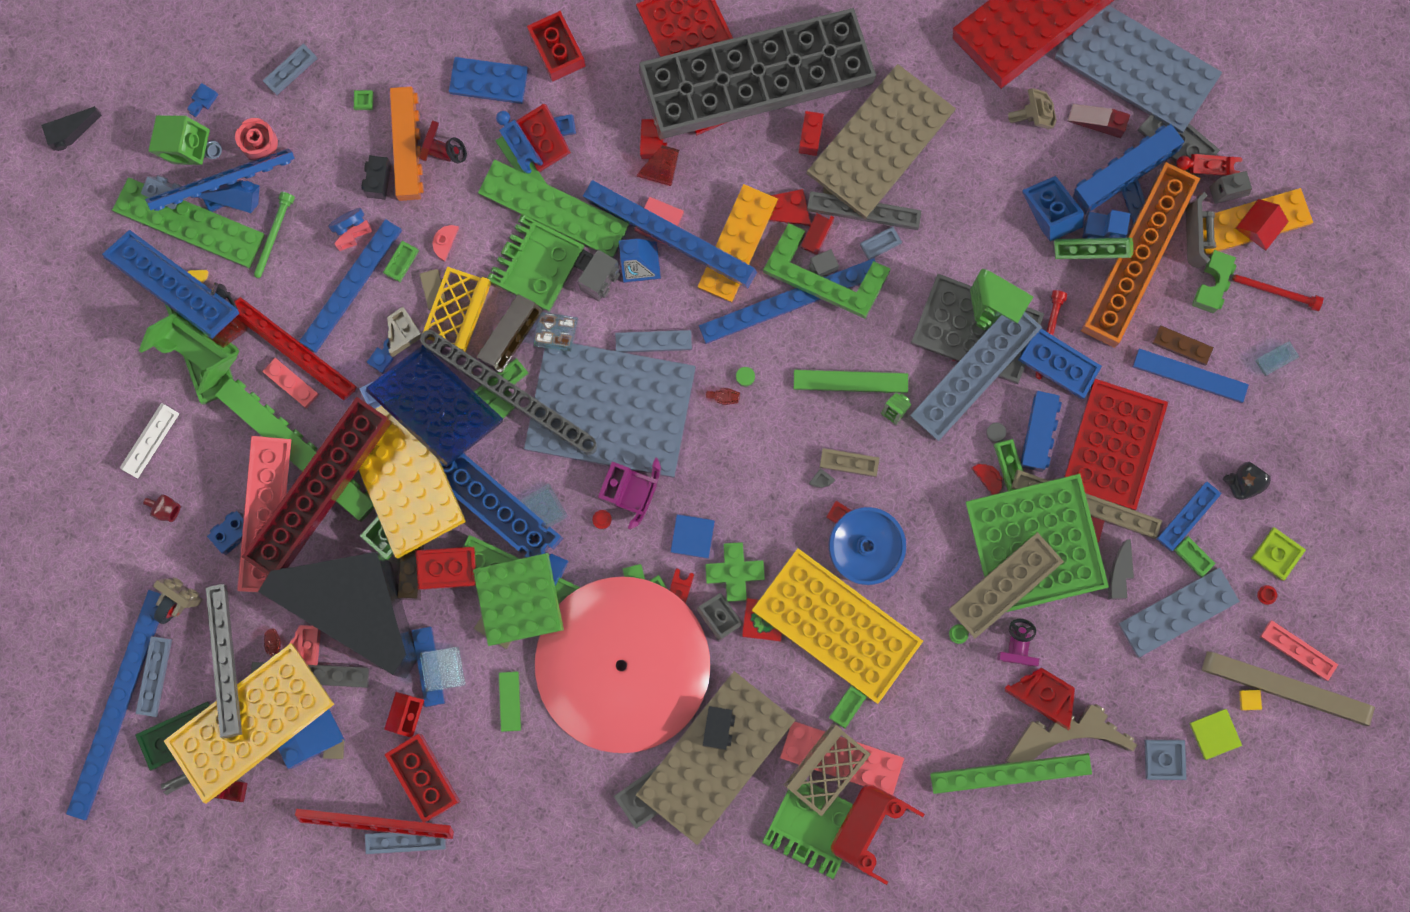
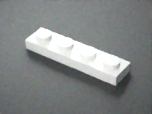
(149, 440)

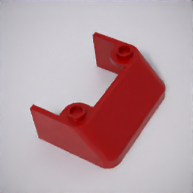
(862, 824)

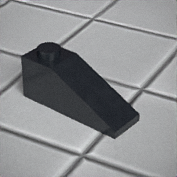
(68, 129)

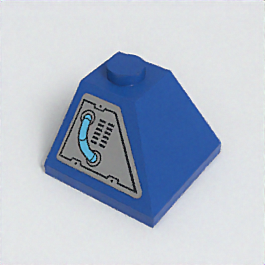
(639, 260)

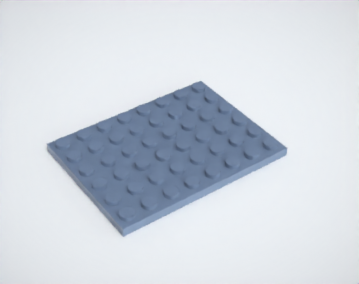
(620, 399)

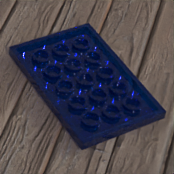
(434, 405)

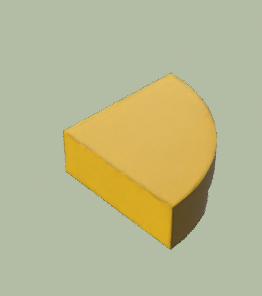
(200, 275)

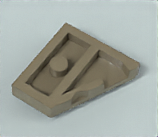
(401, 331)

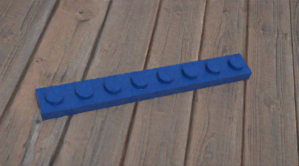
(213, 182)
(350, 286)

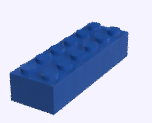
(1128, 168)

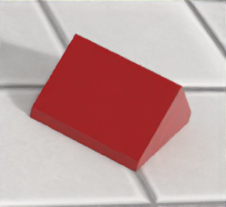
(1263, 223)

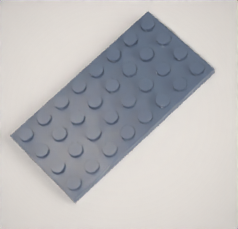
(1139, 67)

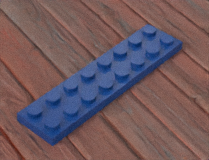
(170, 284)

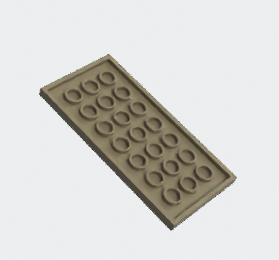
(881, 141)
(700, 782)

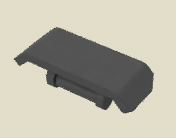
(1194, 232)

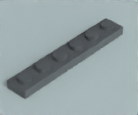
(882, 213)
(335, 675)

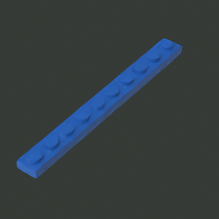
(777, 305)

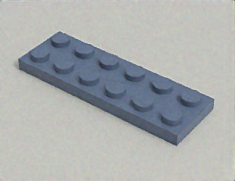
(1178, 612)

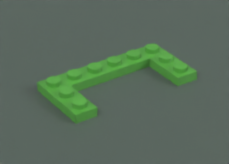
(854, 302)

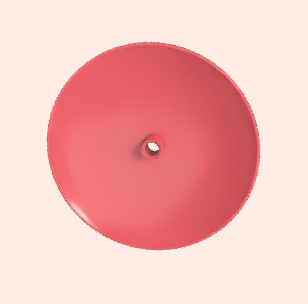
(663, 673)

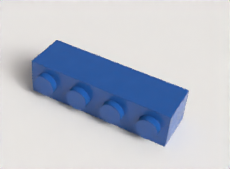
(1040, 431)

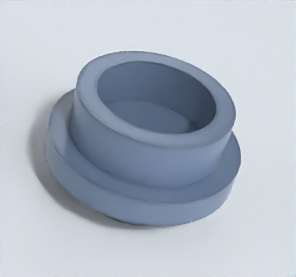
(213, 149)

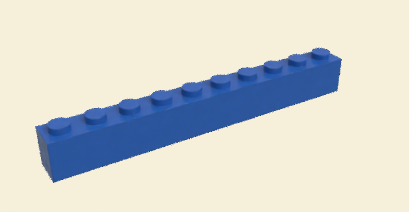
(670, 234)

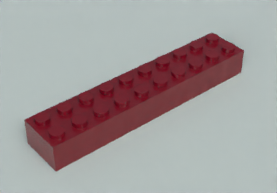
(317, 488)

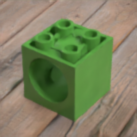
(179, 140)

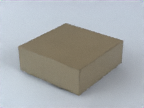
(335, 752)

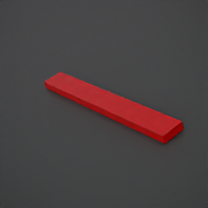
(294, 350)
(374, 824)

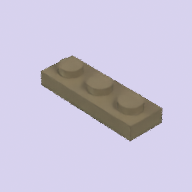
(849, 462)

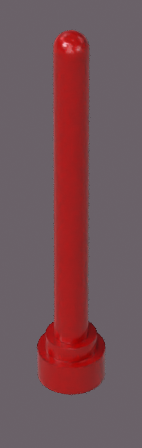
(1058, 298)
(1313, 302)

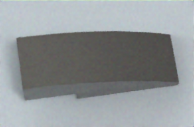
(1120, 572)

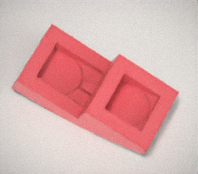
(348, 240)

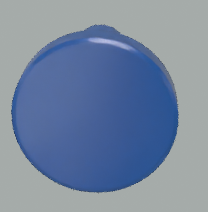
(341, 223)

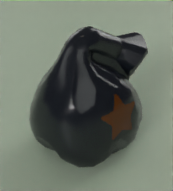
(1247, 481)

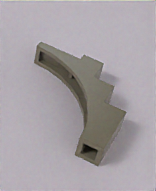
(1090, 725)

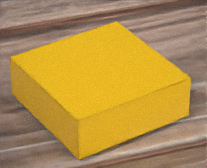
(1250, 700)

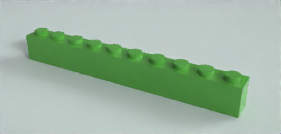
(267, 425)

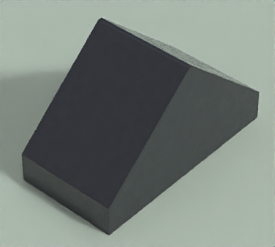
(351, 602)

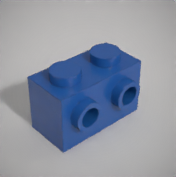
(228, 534)

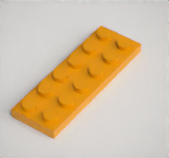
(1225, 221)
(740, 237)

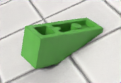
(896, 407)

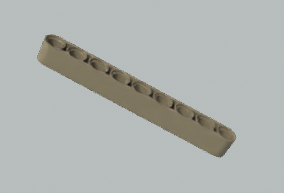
(1288, 688)

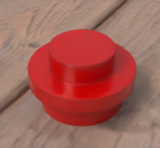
(602, 519)
(1267, 595)

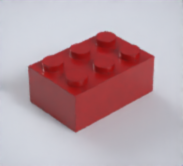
(556, 46)

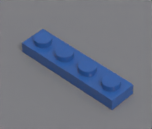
(1188, 516)
(424, 642)

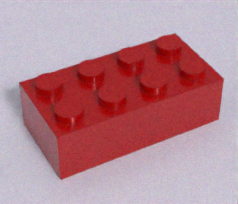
(422, 778)

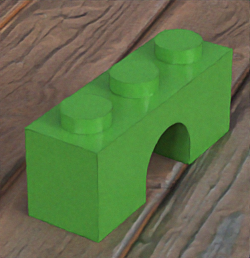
(1220, 267)

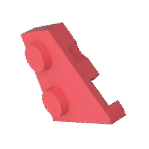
(307, 643)

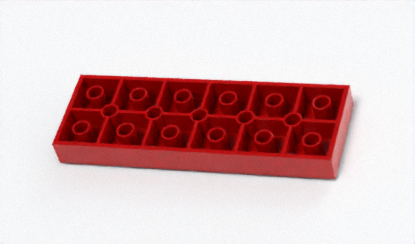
(1014, 34)

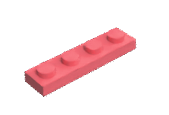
(1298, 650)

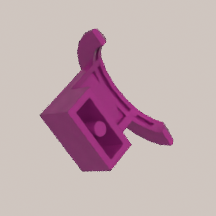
(630, 490)

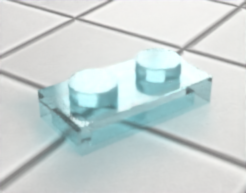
(1277, 358)

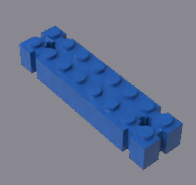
(499, 508)

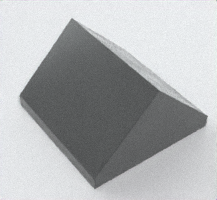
(719, 617)

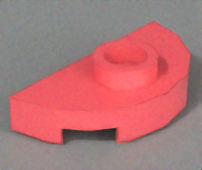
(443, 241)

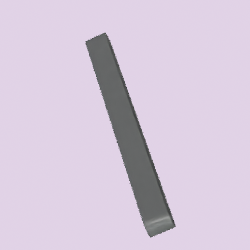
(502, 385)

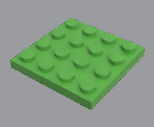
(518, 599)

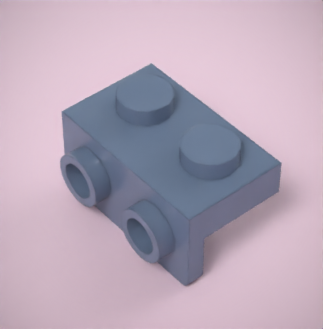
(158, 185)

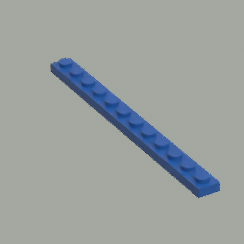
(115, 710)

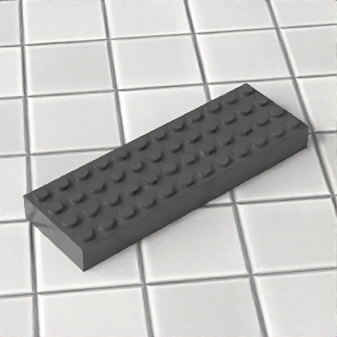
(756, 73)

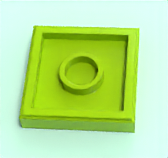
(1278, 554)
(1215, 734)

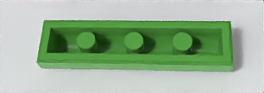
(1093, 248)
(1008, 460)

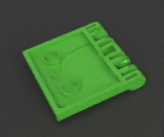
(538, 265)
(809, 829)

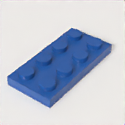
(488, 80)
(1060, 363)

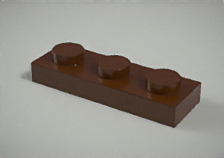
(1182, 345)

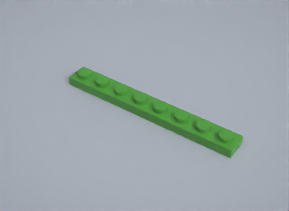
(1011, 773)

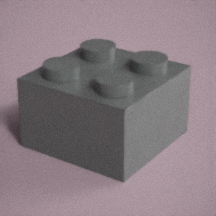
(599, 275)

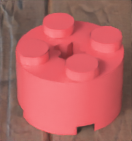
(247, 139)

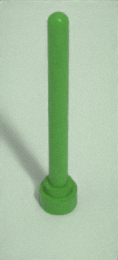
(285, 201)

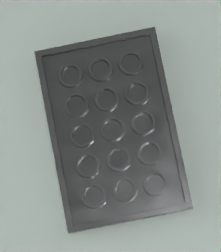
(951, 328)

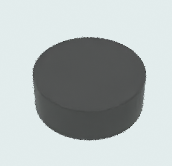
(996, 432)

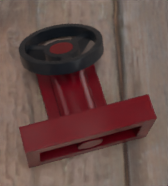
(440, 149)

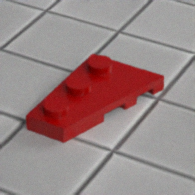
(791, 208)

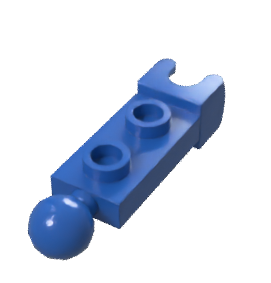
(517, 141)

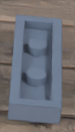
(290, 69)

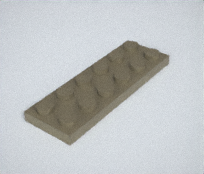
(1006, 585)

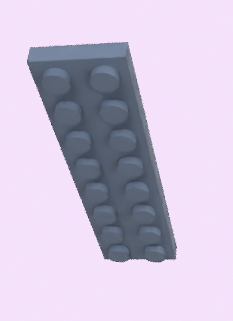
(974, 374)

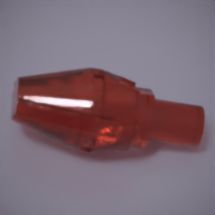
(724, 396)
(272, 642)

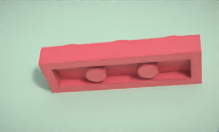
(290, 383)

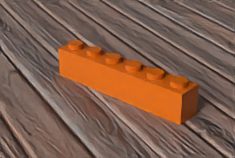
(405, 143)

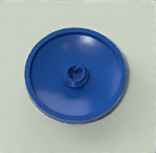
(867, 546)

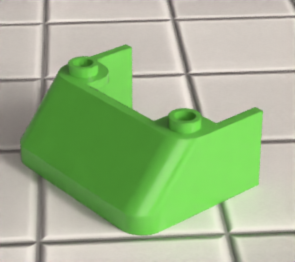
(996, 297)
(180, 335)

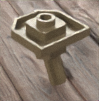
(1039, 110)

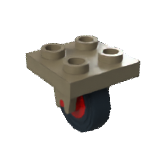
(173, 599)

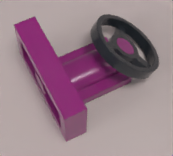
(1019, 645)

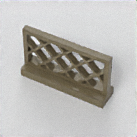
(812, 760)

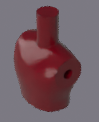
(163, 508)

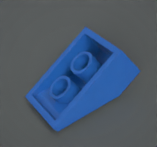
(1054, 208)
(311, 741)

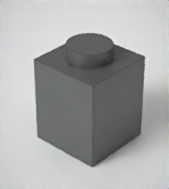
(823, 263)

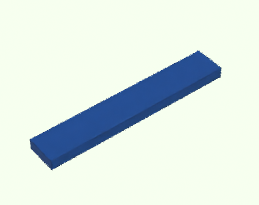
(1190, 375)

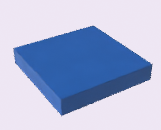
(692, 536)

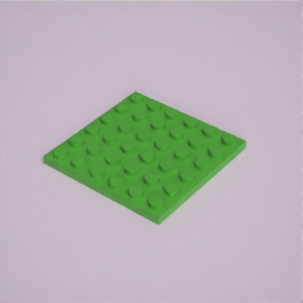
(1062, 519)

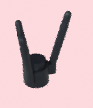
(221, 290)

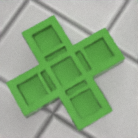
(735, 572)

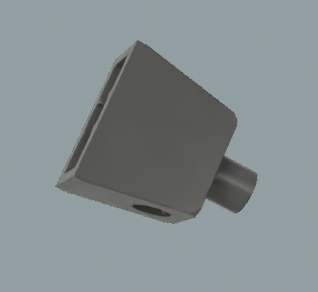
(1233, 186)

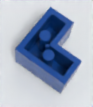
(1106, 226)

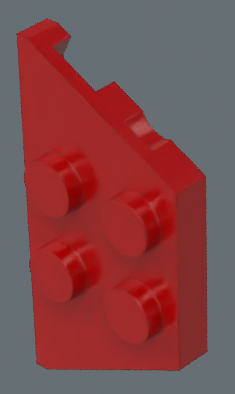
(1046, 695)

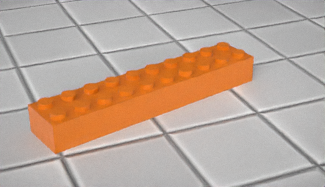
(1150, 238)

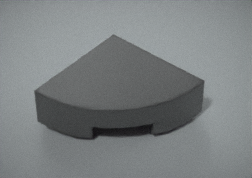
(821, 479)

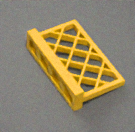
(473, 310)

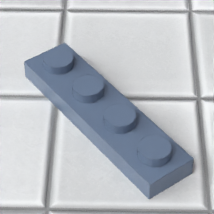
(653, 341)
(153, 676)
(395, 842)

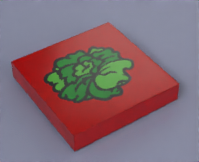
(756, 627)

